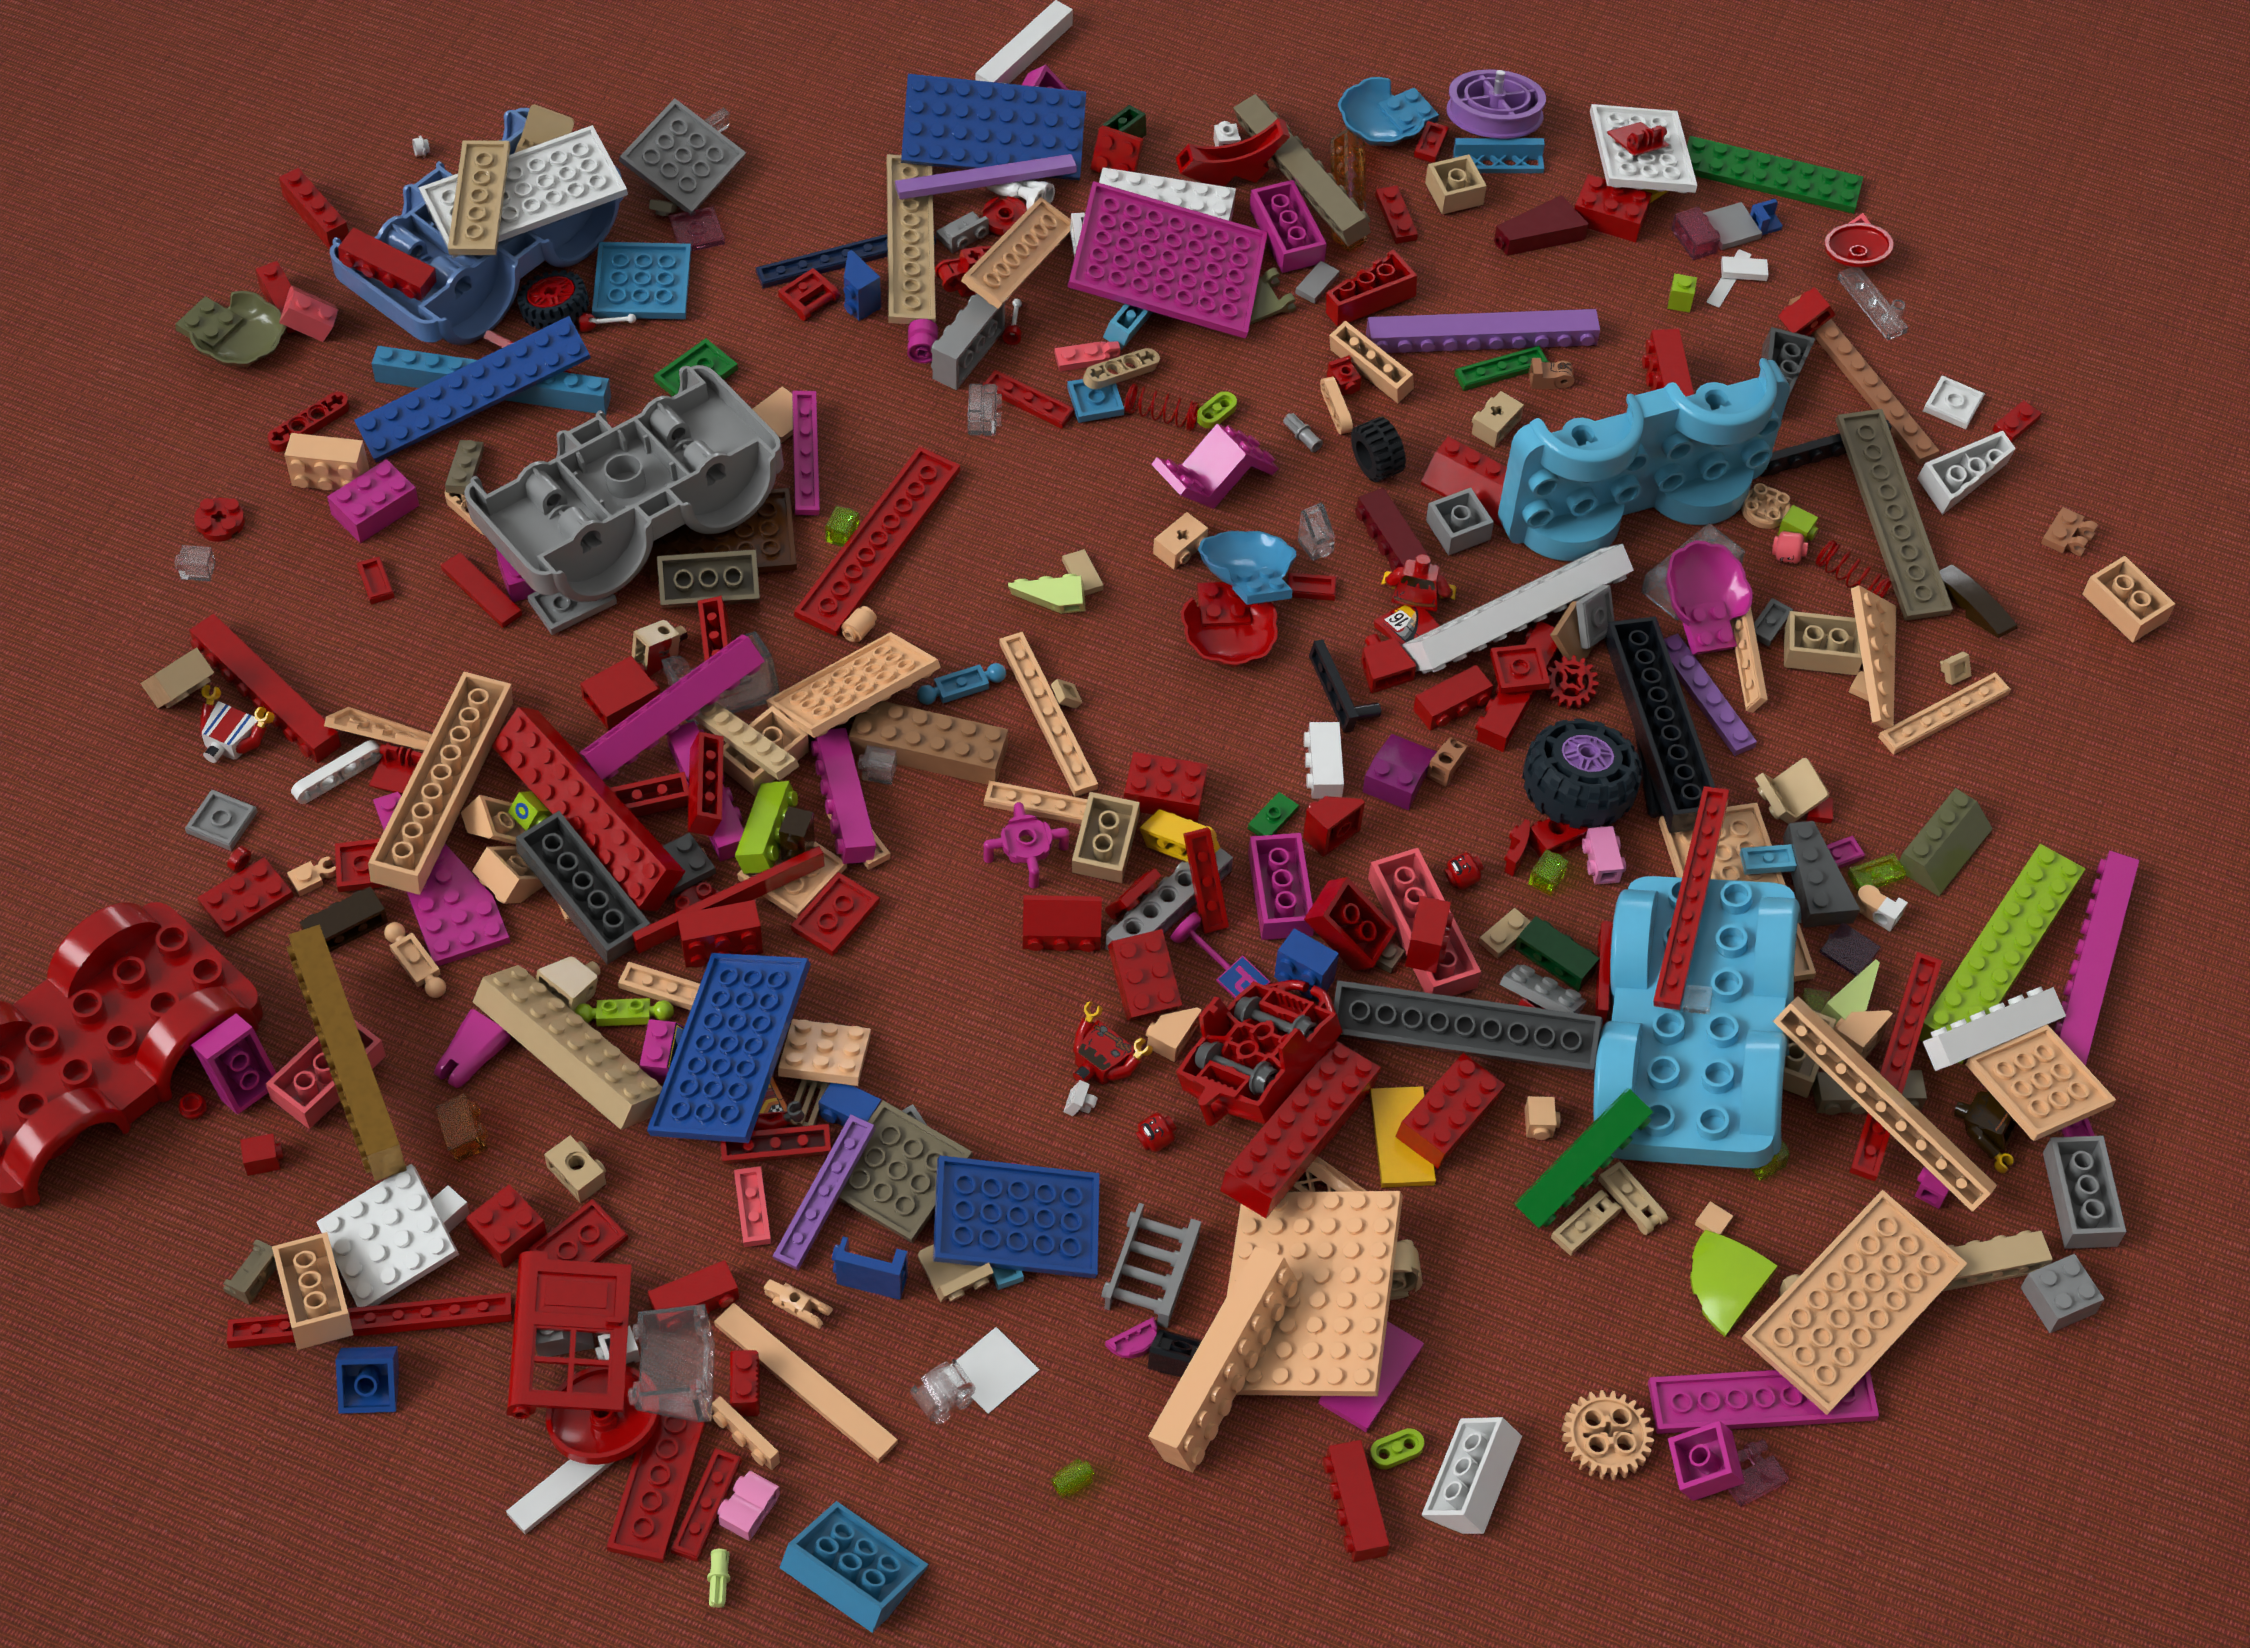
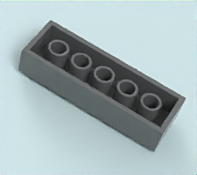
(581, 886)

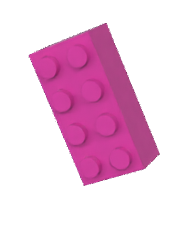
(1289, 224)
(1280, 884)

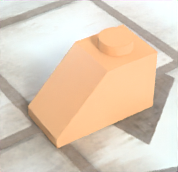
(1173, 1032)

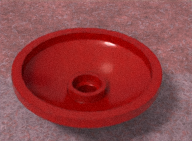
(1858, 245)

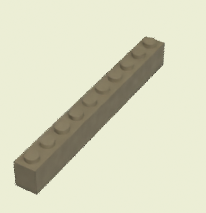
(1309, 175)

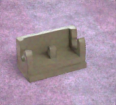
(252, 1273)

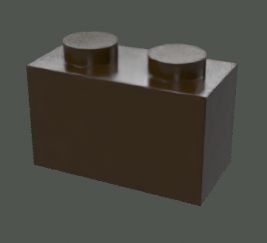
(796, 833)

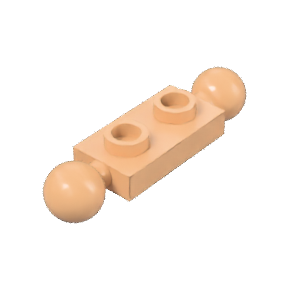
(415, 960)

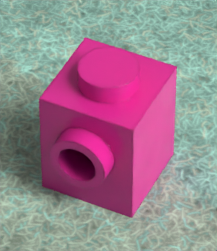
(1931, 1189)

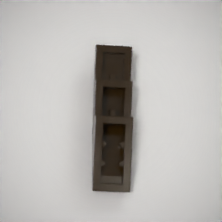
(1977, 602)

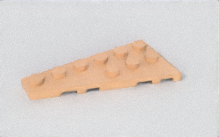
(1877, 640)

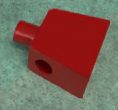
(1386, 664)

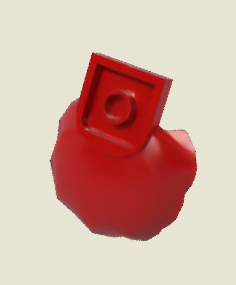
(1226, 627)

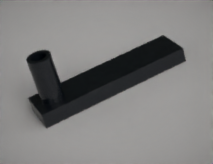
(1336, 692)

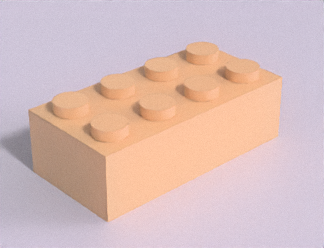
(312, 1291)

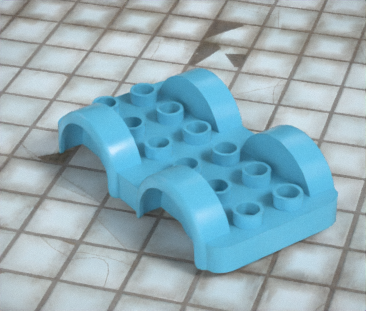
(1665, 453)
(1711, 1074)

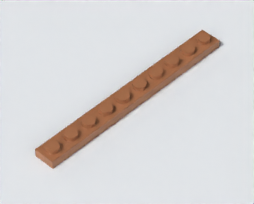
(1874, 391)

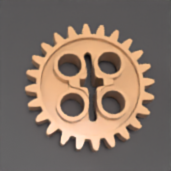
(1607, 1435)

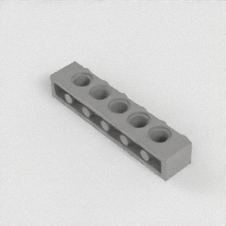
(1165, 913)

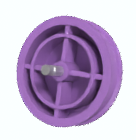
(1496, 104)

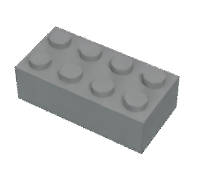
(966, 341)
(2084, 1192)

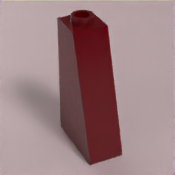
(1541, 227)

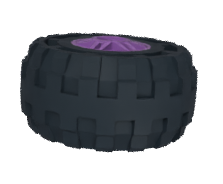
(1582, 773)

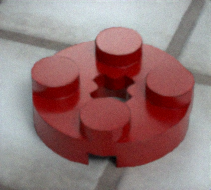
(996, 207)
(219, 507)

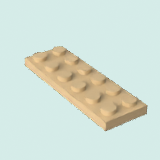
(479, 198)

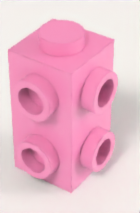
(1603, 855)

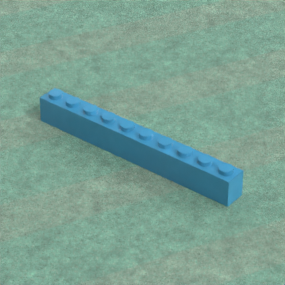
(560, 391)

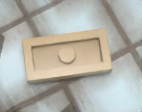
(1504, 933)

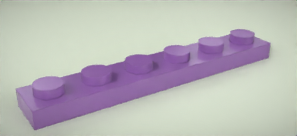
(1709, 697)
(824, 1192)

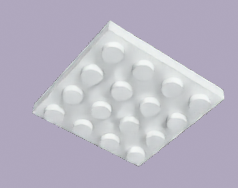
(387, 1238)

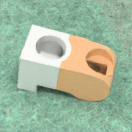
(1879, 907)

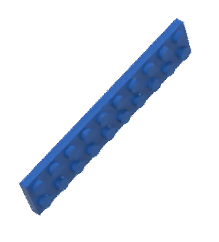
(472, 389)

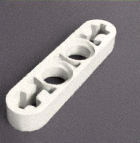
(336, 771)

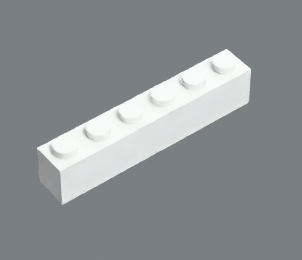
(1994, 1028)

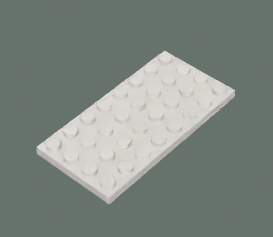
(541, 185)

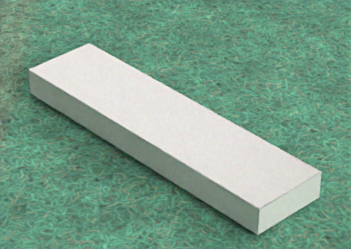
(552, 1493)

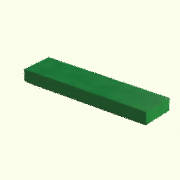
(1498, 368)

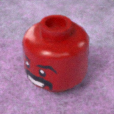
(1463, 870)
(1156, 1132)

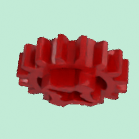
(1576, 690)

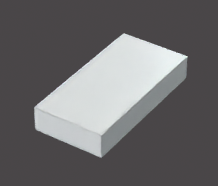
(1744, 268)

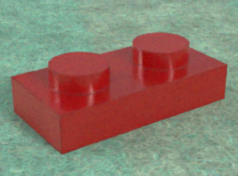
(1431, 142)
(2017, 420)

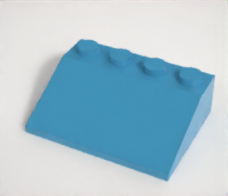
(852, 1566)

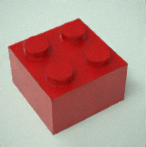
(1429, 934)
(506, 1226)

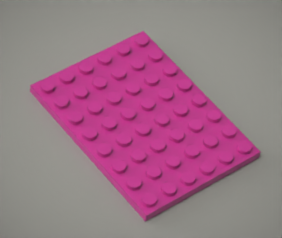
(1168, 259)

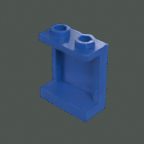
(869, 1273)

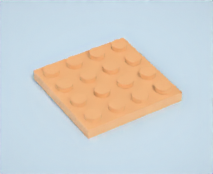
(2040, 1082)

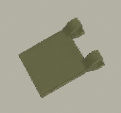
(1266, 302)

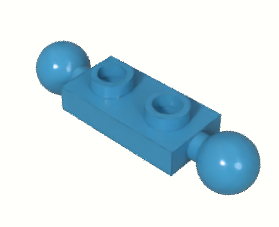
(961, 683)

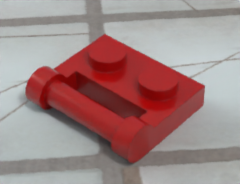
(805, 288)
(1129, 899)

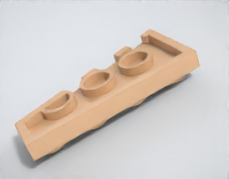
(372, 726)

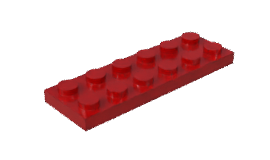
(656, 1490)

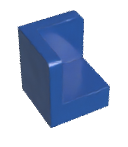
(1765, 216)

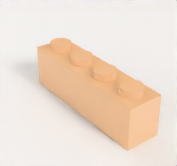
(1372, 362)

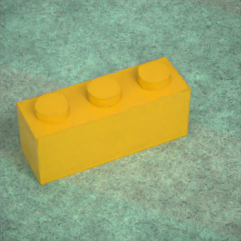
(1165, 834)

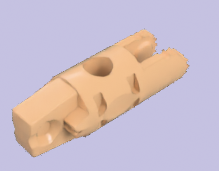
(796, 1302)

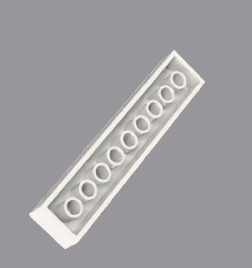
(1518, 608)

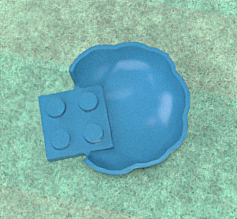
(1381, 117)
(1250, 563)

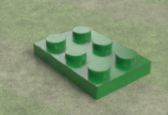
(702, 354)

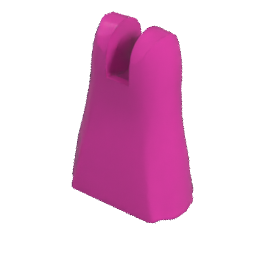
(471, 1048)

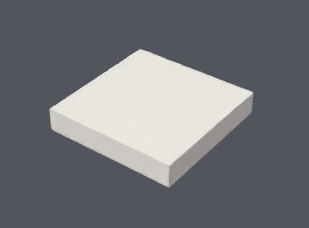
(1953, 402)

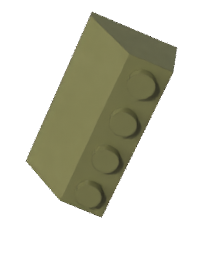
(1946, 842)

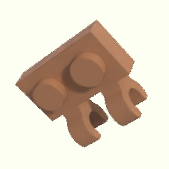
(2062, 531)

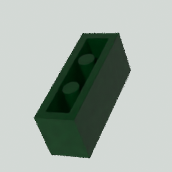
(1557, 953)

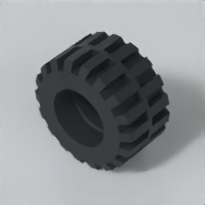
(1378, 449)

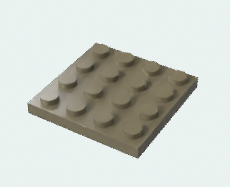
(899, 1172)

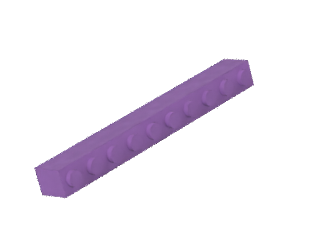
(1484, 330)

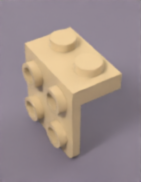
(543, 126)
(1793, 791)
(952, 1279)

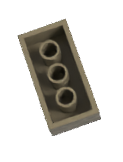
(708, 575)

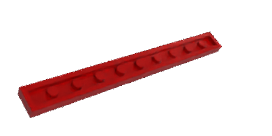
(1691, 898)
(1897, 1059)
(382, 1319)

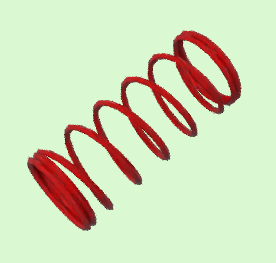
(1192, 412)
(1833, 550)

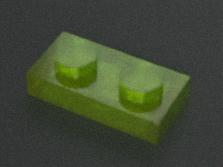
(1877, 872)

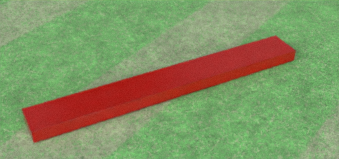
(744, 891)

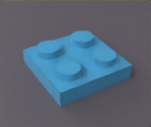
(1094, 403)

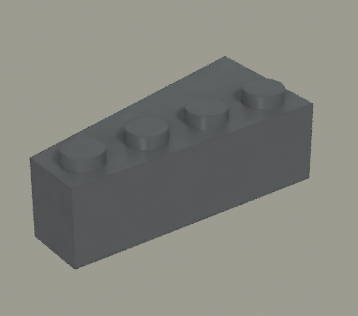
(1788, 351)
(1817, 879)

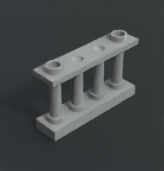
(1170, 1283)

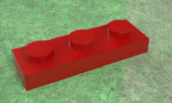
(1396, 214)

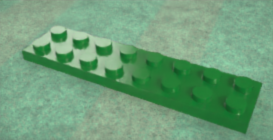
(1774, 175)

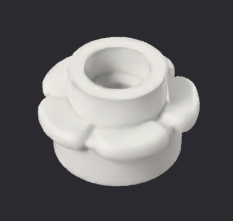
(420, 146)

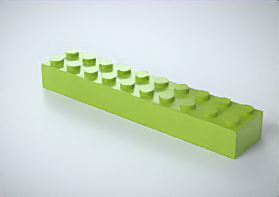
(2006, 940)

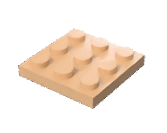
(801, 892)
(824, 1052)

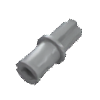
(1303, 432)

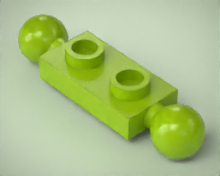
(625, 1011)

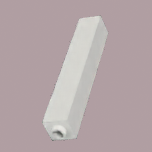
(1027, 45)

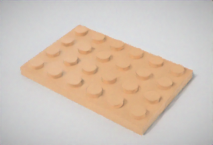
(854, 684)

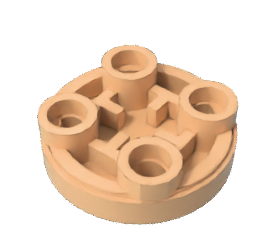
(1765, 506)

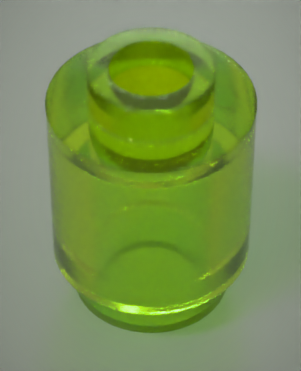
(1072, 1478)

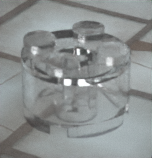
(943, 1391)

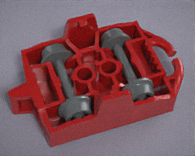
(1243, 1061)

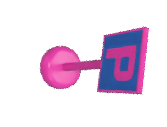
(1237, 976)

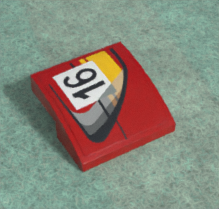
(1405, 623)

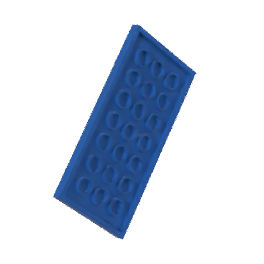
(989, 123)
(729, 1048)

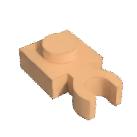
(309, 877)

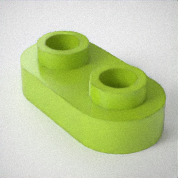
(1213, 412)
(1394, 1447)

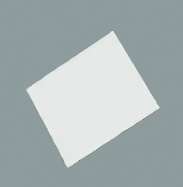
(995, 1369)

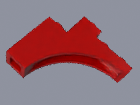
(1244, 159)

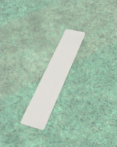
(1724, 285)

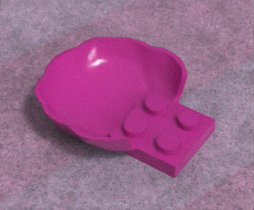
(1706, 593)

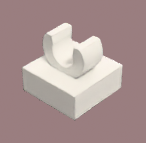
(1079, 1099)

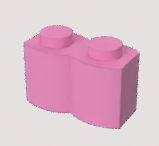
(748, 1505)

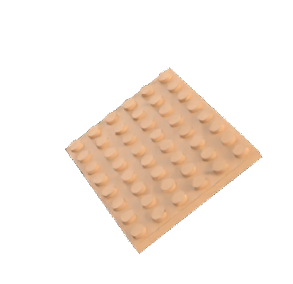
(1344, 1268)

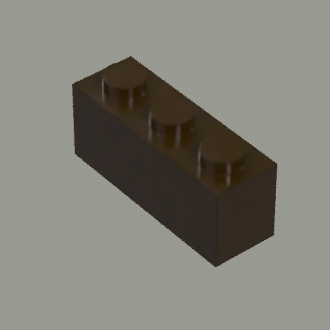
(348, 918)

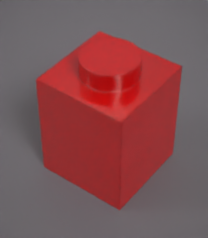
(261, 1154)

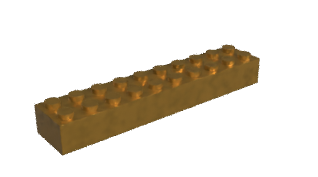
(345, 1054)

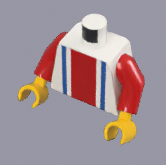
(229, 730)

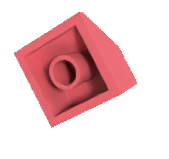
(308, 314)

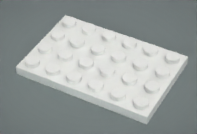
(1657, 170)

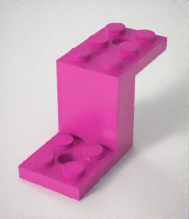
(1215, 465)

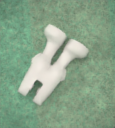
(1028, 189)

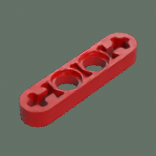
(305, 418)

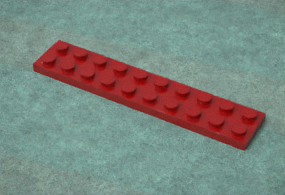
(877, 541)

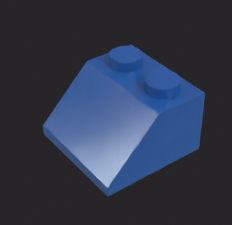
(860, 288)
(367, 1379)

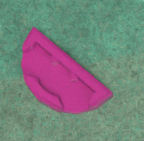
(1134, 1341)

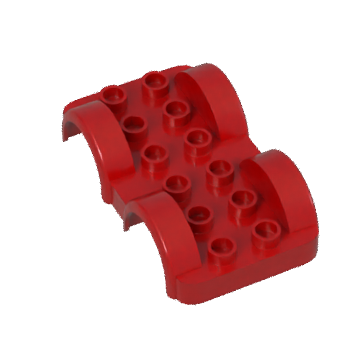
(106, 1032)

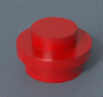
(192, 1106)

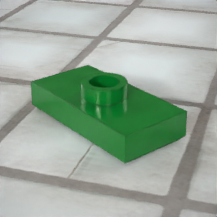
(1273, 815)

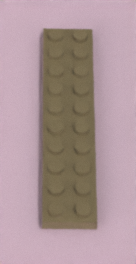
(1893, 515)

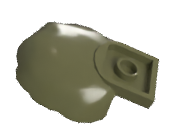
(234, 334)

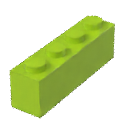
(760, 839)

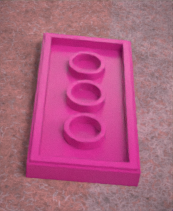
(1398, 1356)

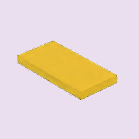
(1397, 1162)

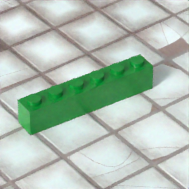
(1583, 1158)

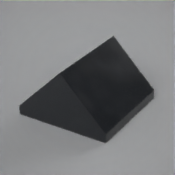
(1171, 1353)

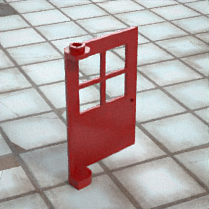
(572, 1299)

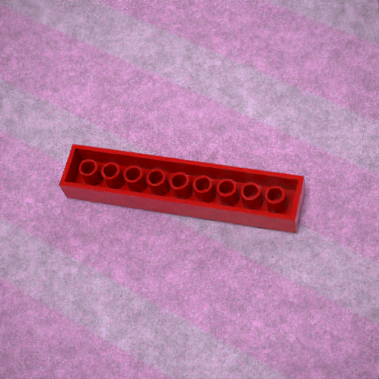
(598, 816)

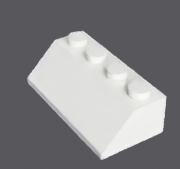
(1472, 1474)

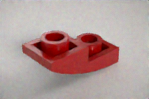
(1519, 839)

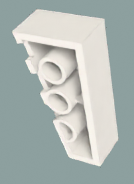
(1963, 470)

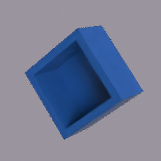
(1307, 961)

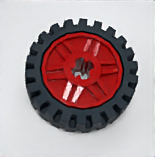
(552, 298)

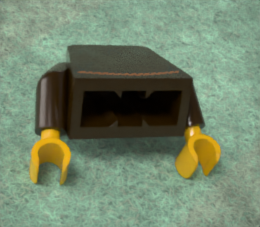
(1988, 1127)

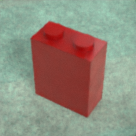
(619, 691)

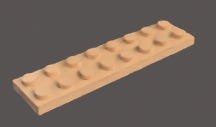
(1018, 253)

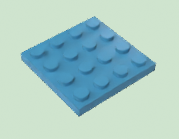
(642, 280)

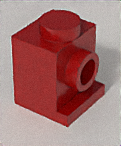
(1345, 375)

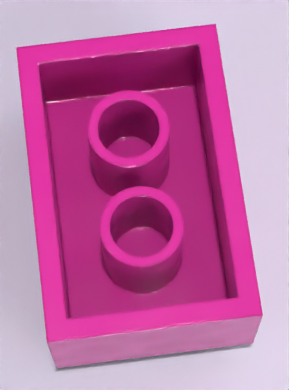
(373, 501)
(235, 1063)

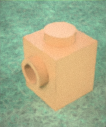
(1541, 1117)

